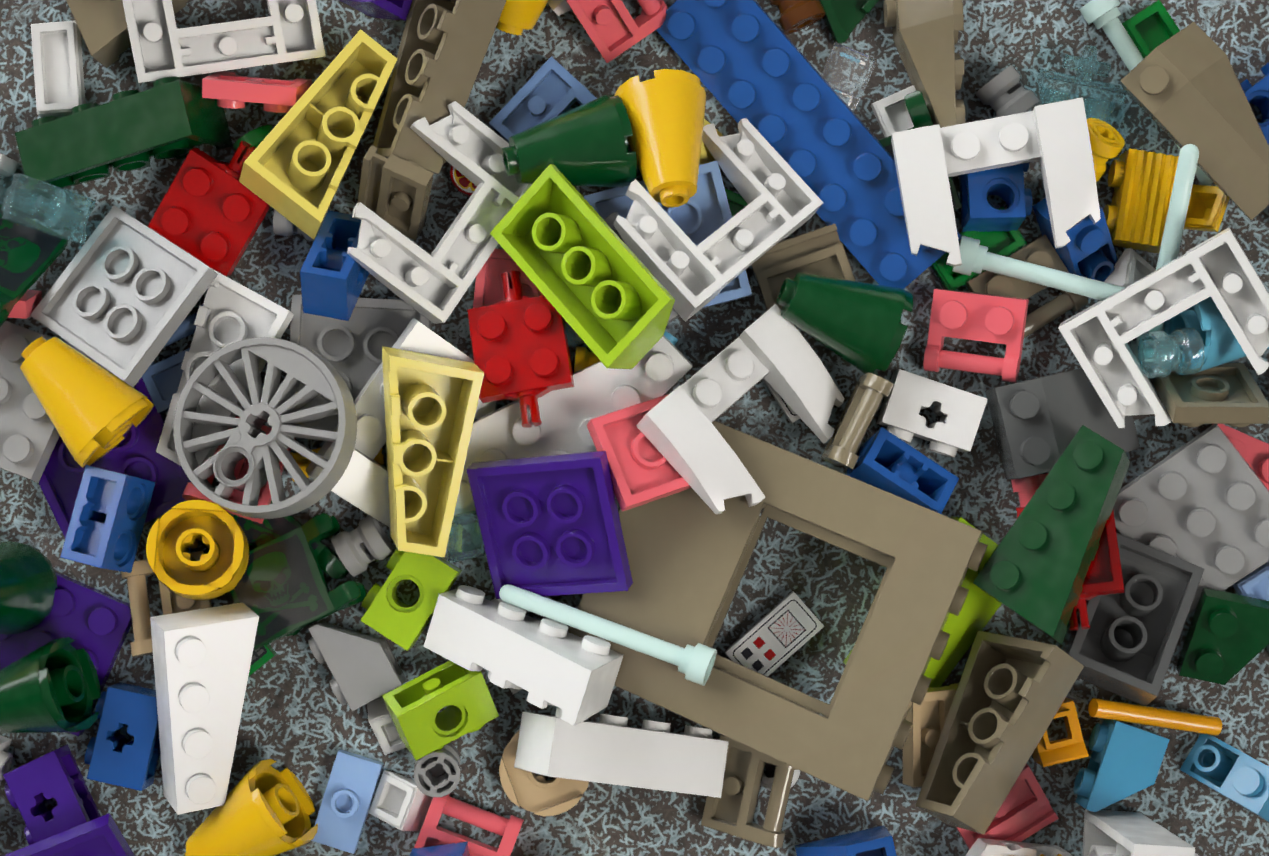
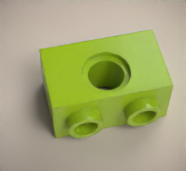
(406, 622)
(417, 704)

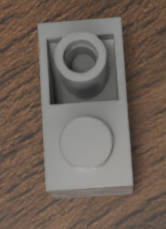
(359, 663)

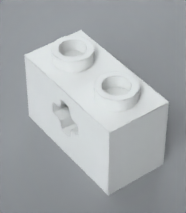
(958, 411)

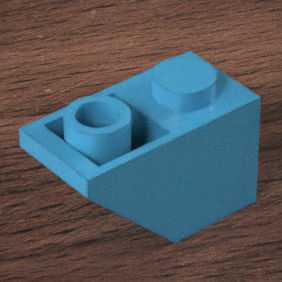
(1121, 764)
(1230, 774)

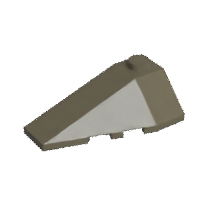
(926, 42)
(1199, 102)

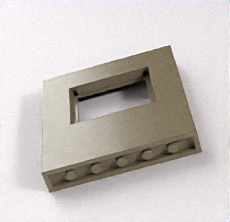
(691, 565)

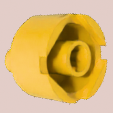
(180, 531)

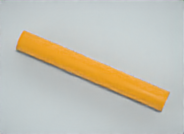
(1154, 716)

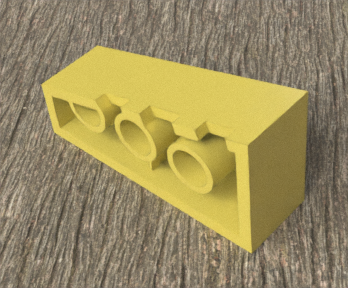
(315, 141)
(427, 441)

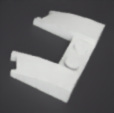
(164, 51)
(1049, 134)
(775, 209)
(439, 280)
(1103, 330)
(683, 420)
(365, 479)

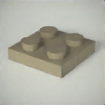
(1213, 396)

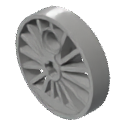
(280, 411)

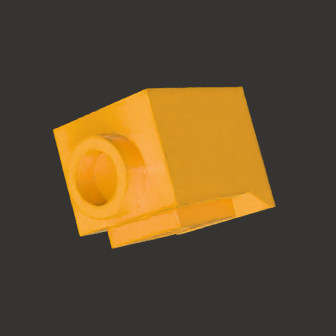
(1065, 749)

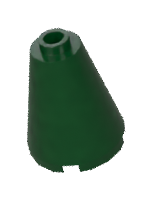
(583, 143)
(848, 317)
(25, 587)
(49, 690)

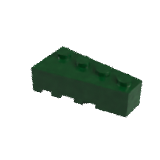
(122, 133)
(1057, 535)

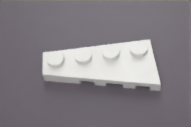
(226, 317)

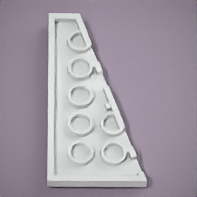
(569, 410)

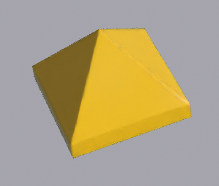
(1206, 208)

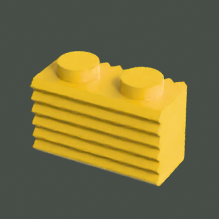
(1140, 198)

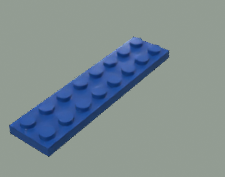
(774, 86)

